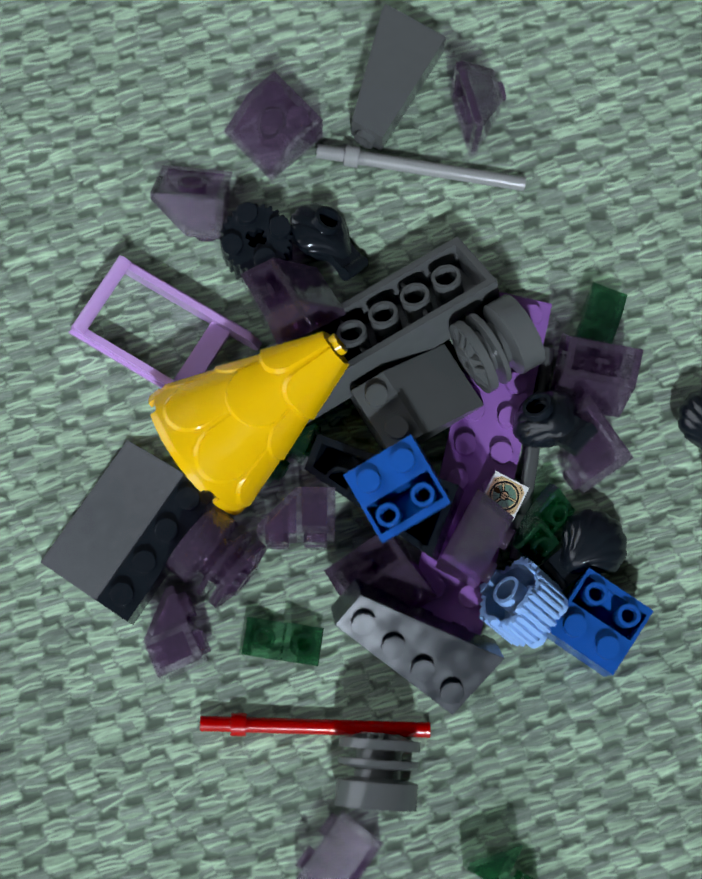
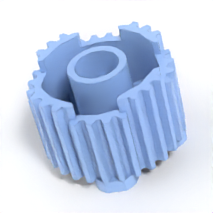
(522, 603)

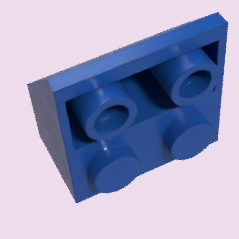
(397, 488)
(599, 623)

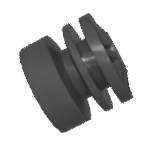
(497, 343)
(377, 773)

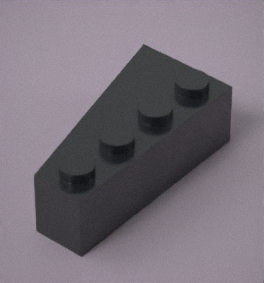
(333, 459)
(424, 649)

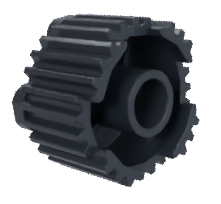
(253, 225)

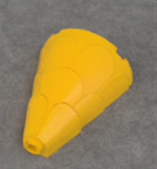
(245, 415)

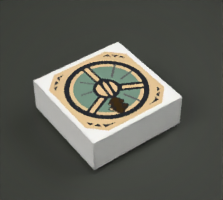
(506, 492)

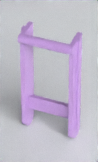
(203, 353)

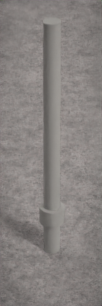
(353, 157)

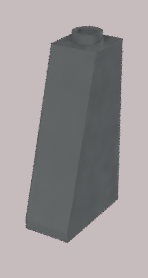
(395, 72)

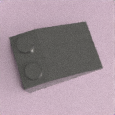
(415, 398)

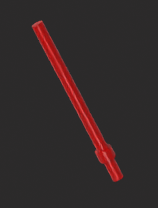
(239, 724)

